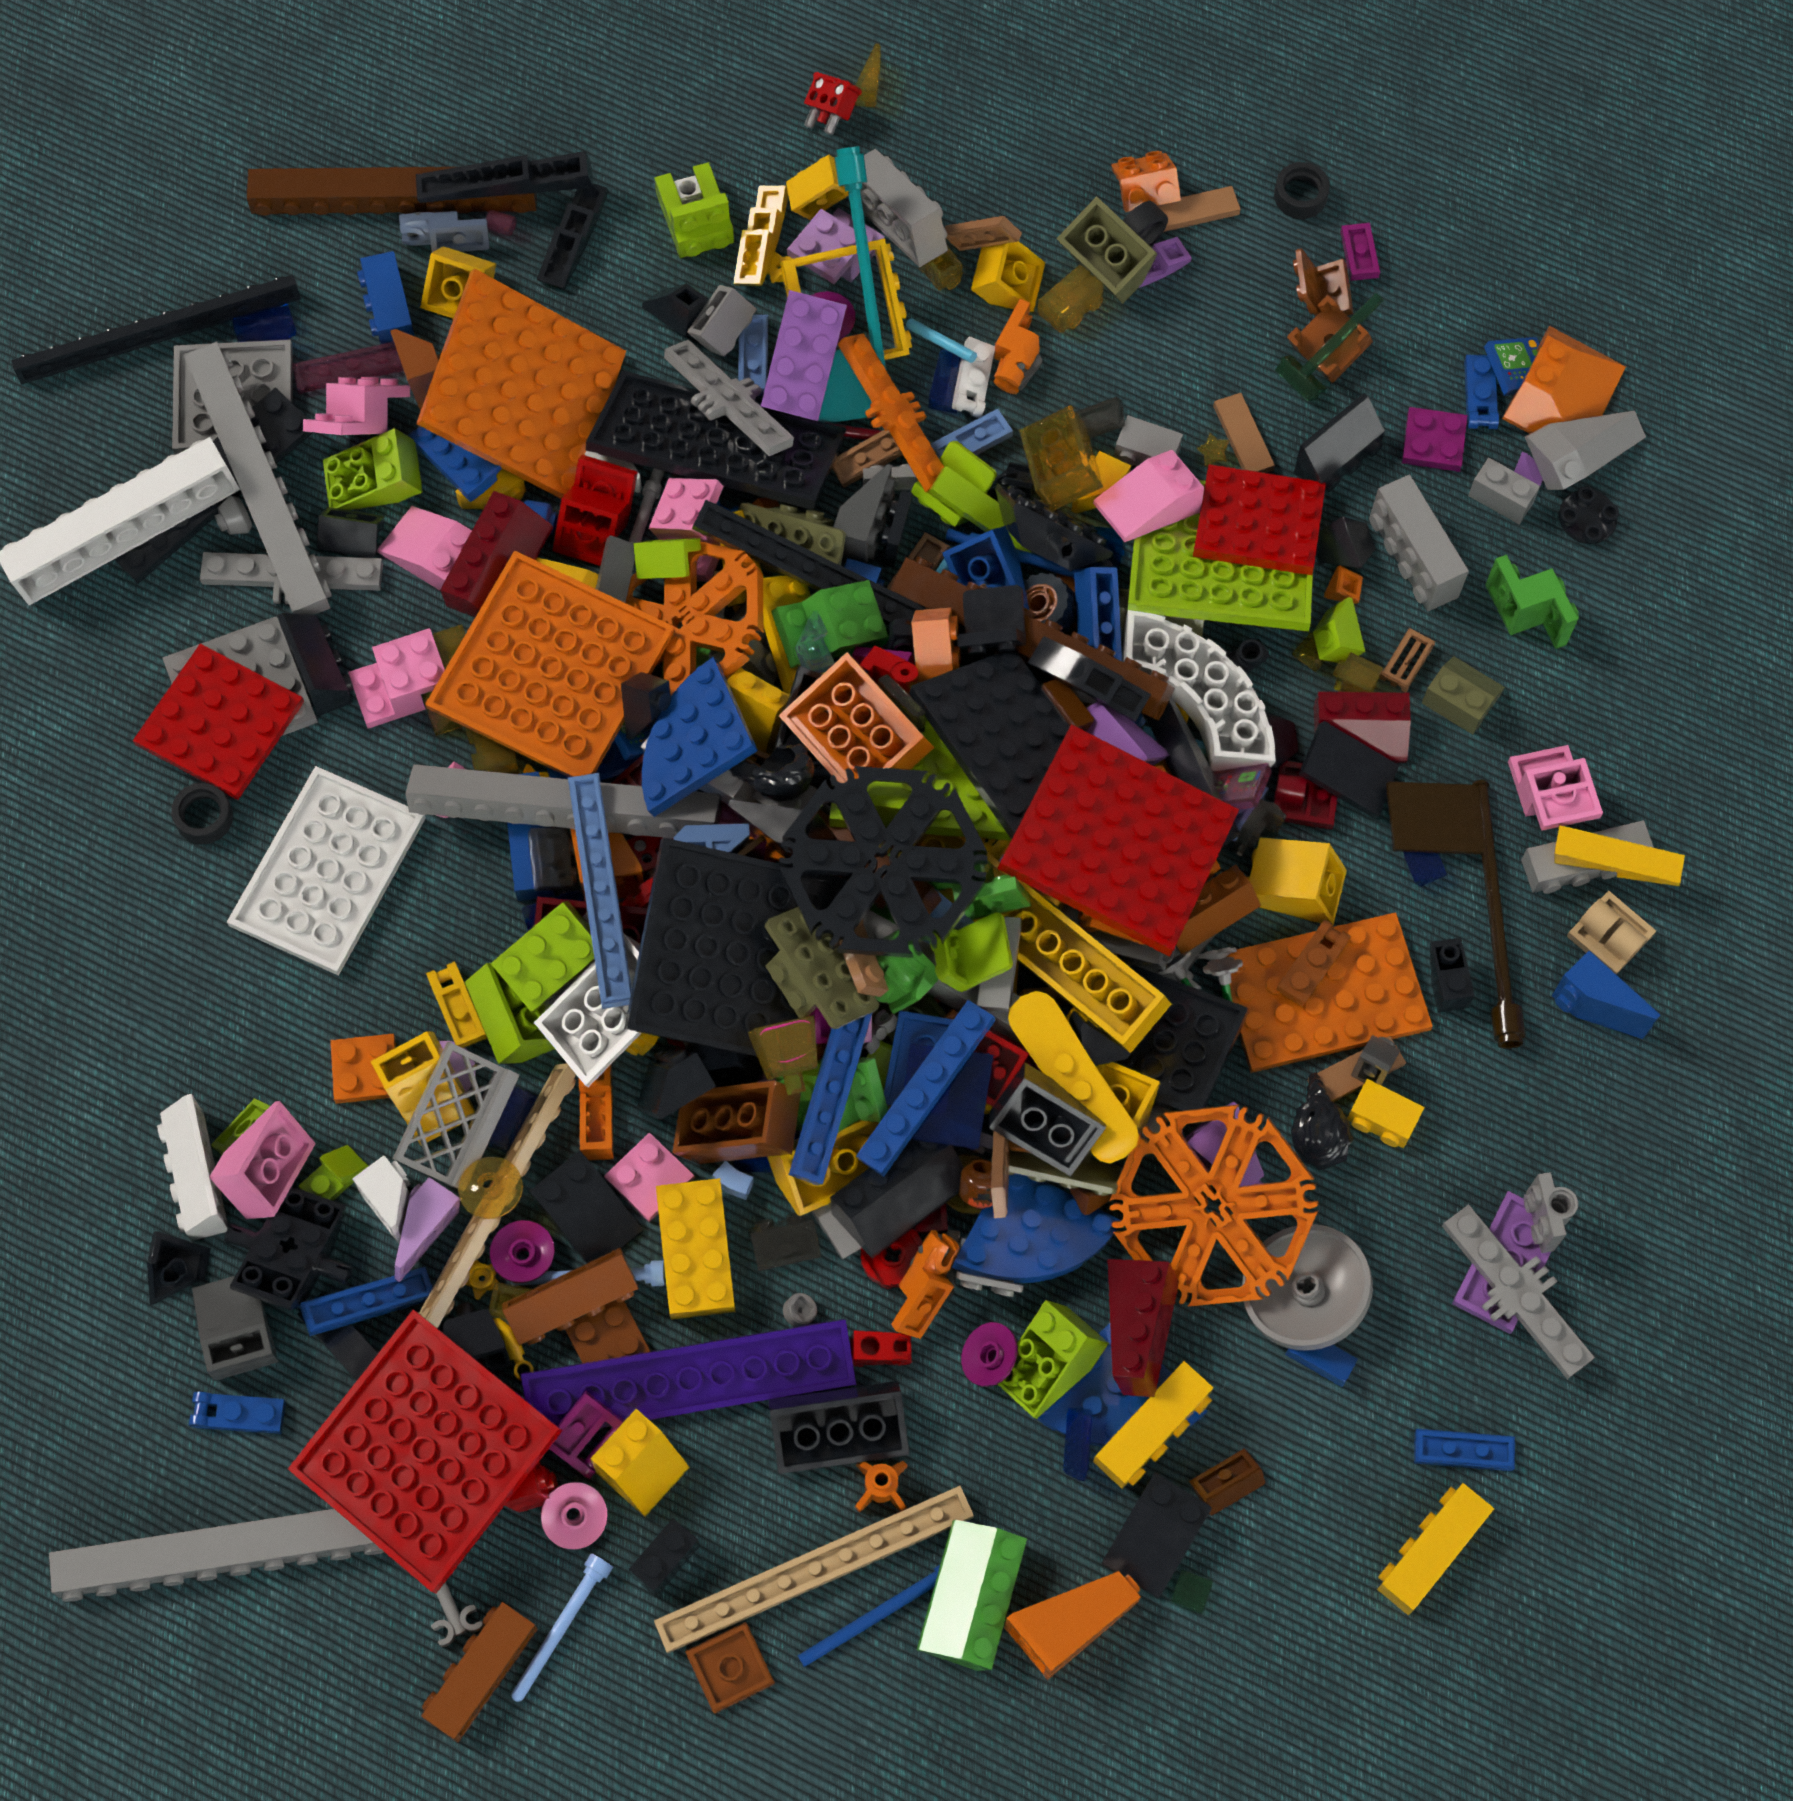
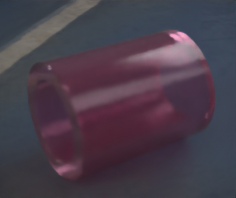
(501, 222)

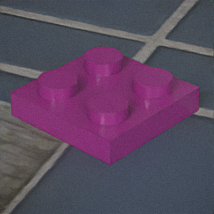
(1434, 439)

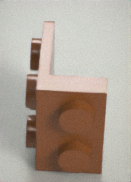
(1320, 281)

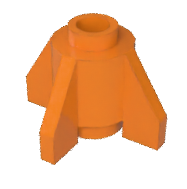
(881, 1493)

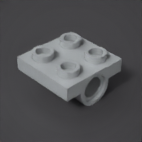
(1550, 1211)

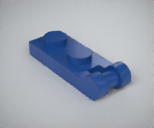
(1480, 392)
(238, 1413)

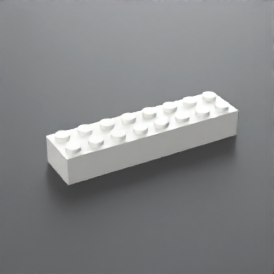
(117, 521)

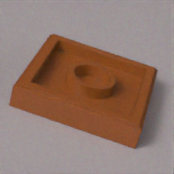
(730, 1667)

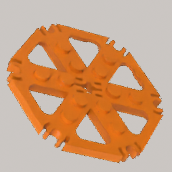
(697, 613)
(1226, 1177)

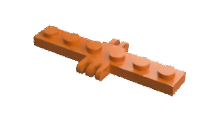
(892, 409)

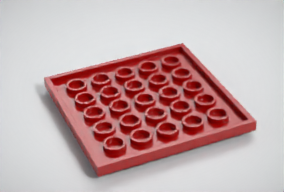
(1119, 840)
(424, 1451)

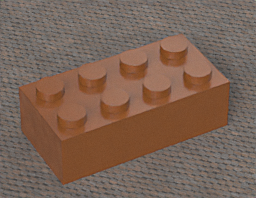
(737, 1123)

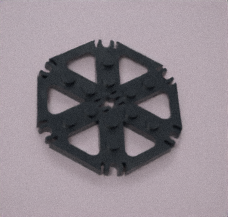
(896, 887)

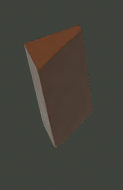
(1068, 704)
(1228, 1481)

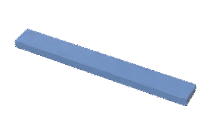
(600, 890)

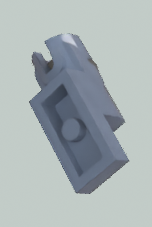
(444, 230)

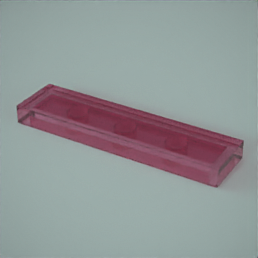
(359, 363)

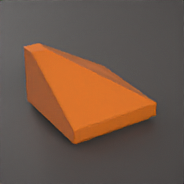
(1343, 585)

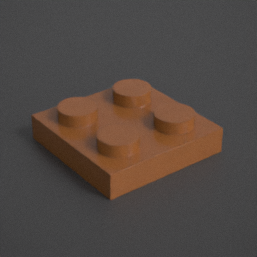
(607, 1334)

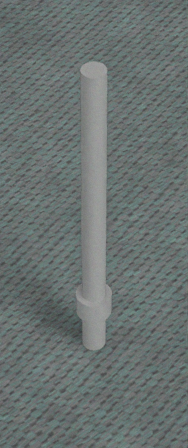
(651, 493)

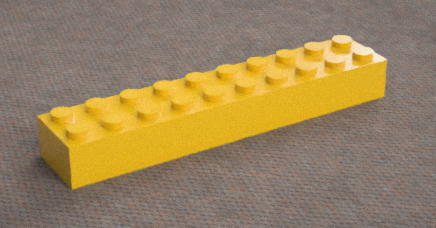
(1077, 964)

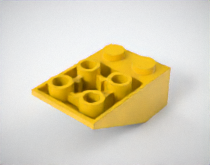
(406, 1074)

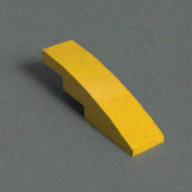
(761, 237)

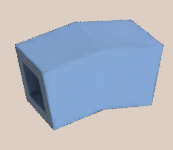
(734, 1181)

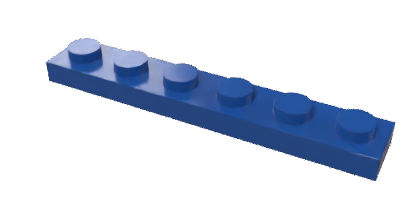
(925, 1088)
(828, 1101)

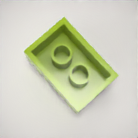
(547, 956)

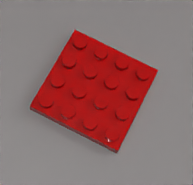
(1259, 519)
(218, 721)

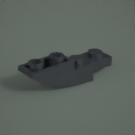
(1089, 678)

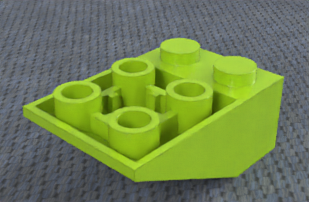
(373, 472)
(1052, 1358)

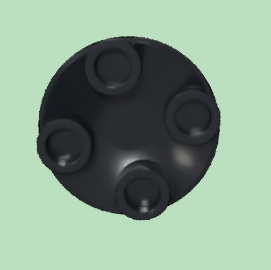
(1588, 516)

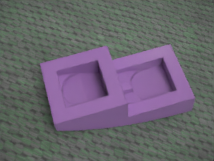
(1169, 258)

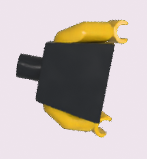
(485, 1338)

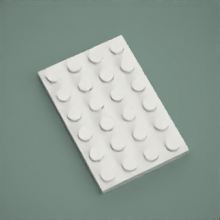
(326, 870)

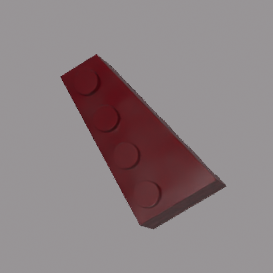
(1140, 1319)

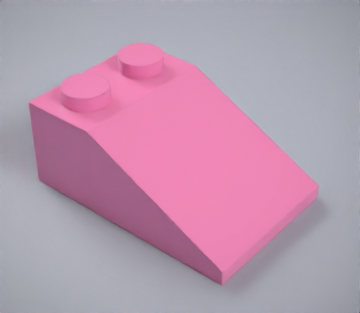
(1151, 497)
(425, 545)
(263, 1163)

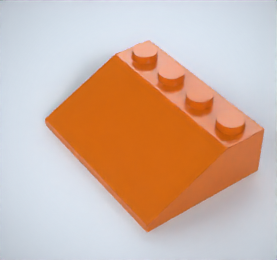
(854, 723)

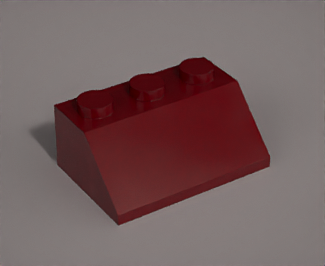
(1372, 718)

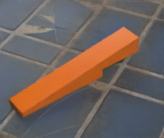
(597, 1118)

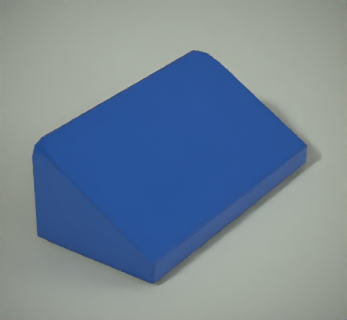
(1328, 1362)

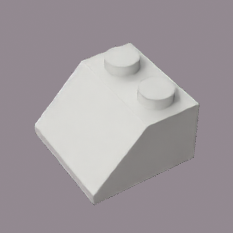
(386, 1192)

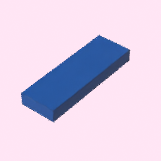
(1464, 1450)

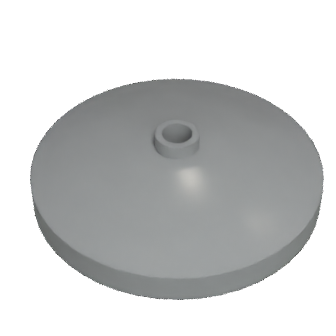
(1339, 1295)

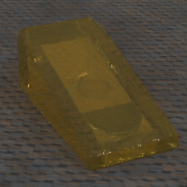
(869, 79)

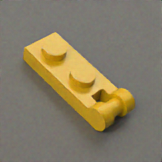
(456, 1006)

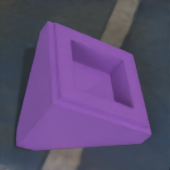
(1527, 468)

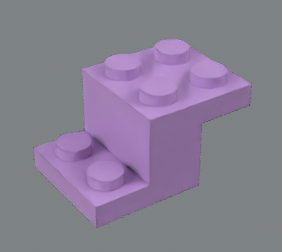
(828, 233)

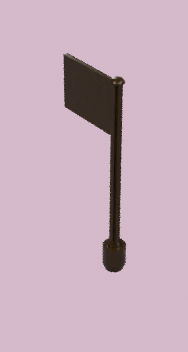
(1459, 822)

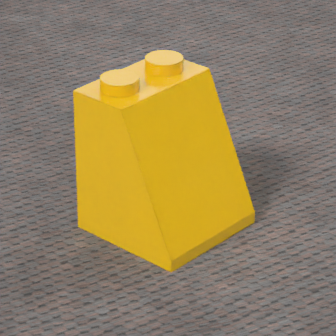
(760, 707)
(1298, 878)
(639, 1463)

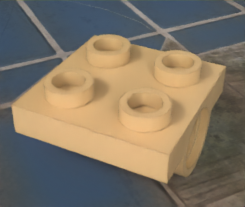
(1611, 932)

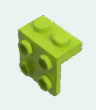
(966, 465)
(974, 953)

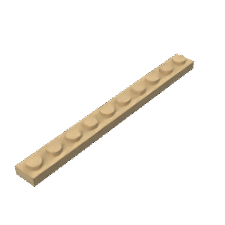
(471, 1243)
(812, 1569)

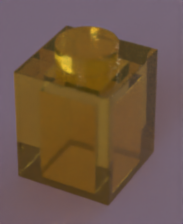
(1356, 674)

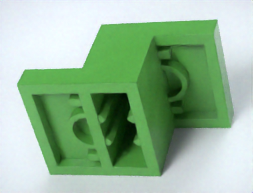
(1532, 601)
(847, 613)
(998, 894)
(864, 1101)

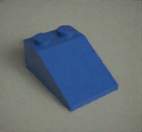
(987, 560)
(1601, 997)

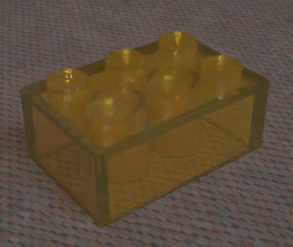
(1061, 458)

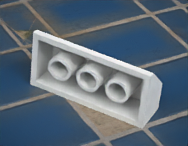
(192, 1163)

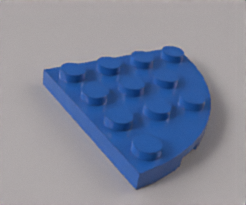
(462, 468)
(694, 739)
(1037, 1238)
(1103, 1396)

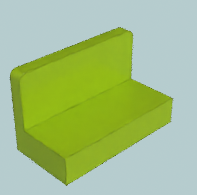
(664, 557)

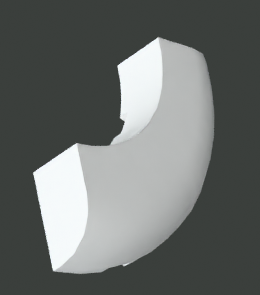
(1206, 686)

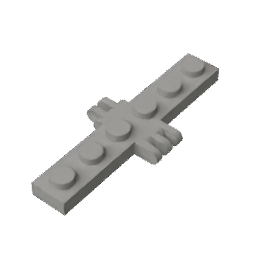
(728, 397)
(258, 571)
(1518, 1291)

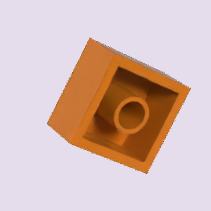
(934, 642)

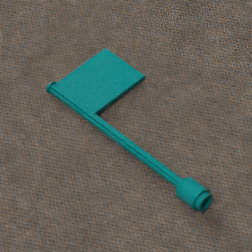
(844, 394)

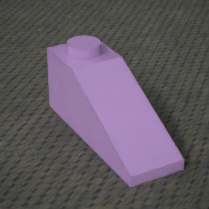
(427, 1215)

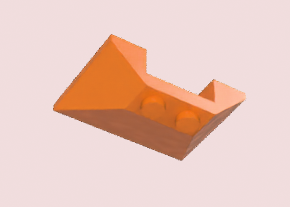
(1563, 384)

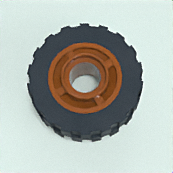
(1055, 596)

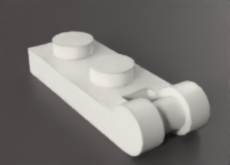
(973, 378)

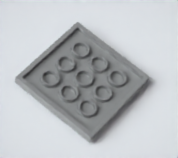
(260, 369)
(262, 650)

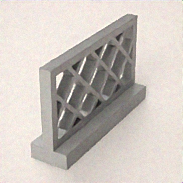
(482, 1121)

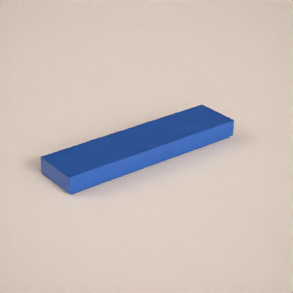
(365, 1301)

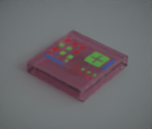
(1243, 785)

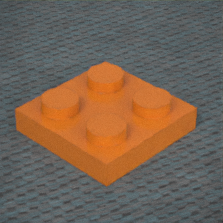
(351, 1067)

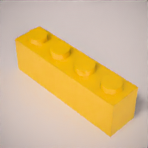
(1153, 1424)
(1435, 1548)

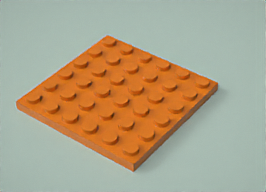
(519, 384)
(548, 667)

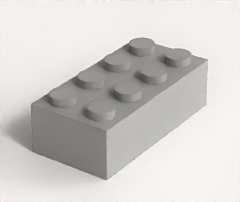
(902, 210)
(1418, 543)

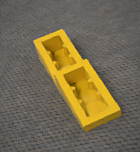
(1615, 855)

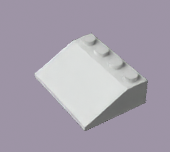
(585, 1032)

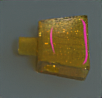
(787, 1051)

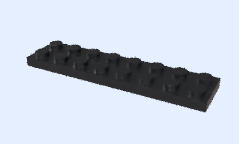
(283, 432)

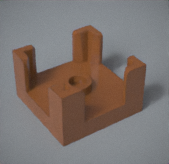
(1321, 330)

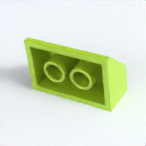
(506, 1018)

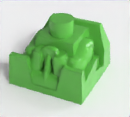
(906, 978)

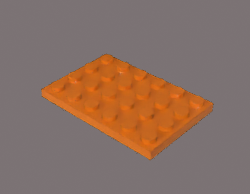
(1361, 995)

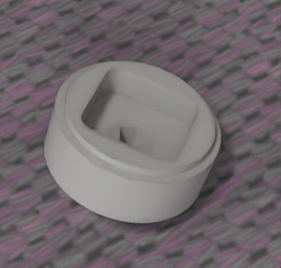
(799, 1310)

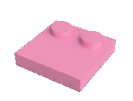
(643, 1170)

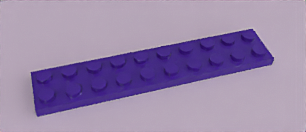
(701, 1374)

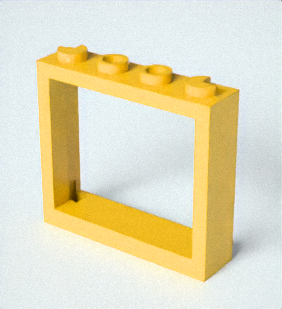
(889, 281)

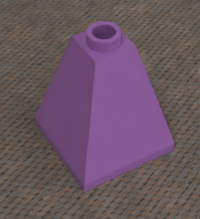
(1124, 734)
(1207, 1140)

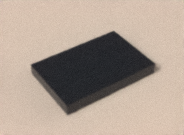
(1348, 769)

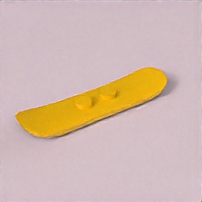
(1062, 1057)

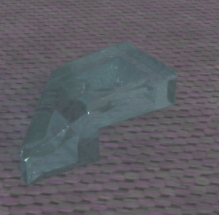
(811, 647)

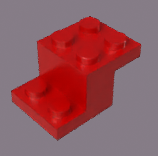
(594, 509)

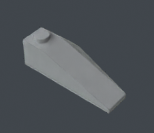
(1579, 447)

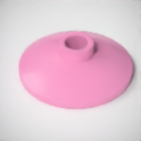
(579, 1531)

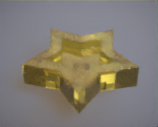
(1213, 450)

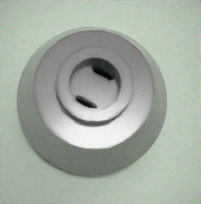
(233, 516)

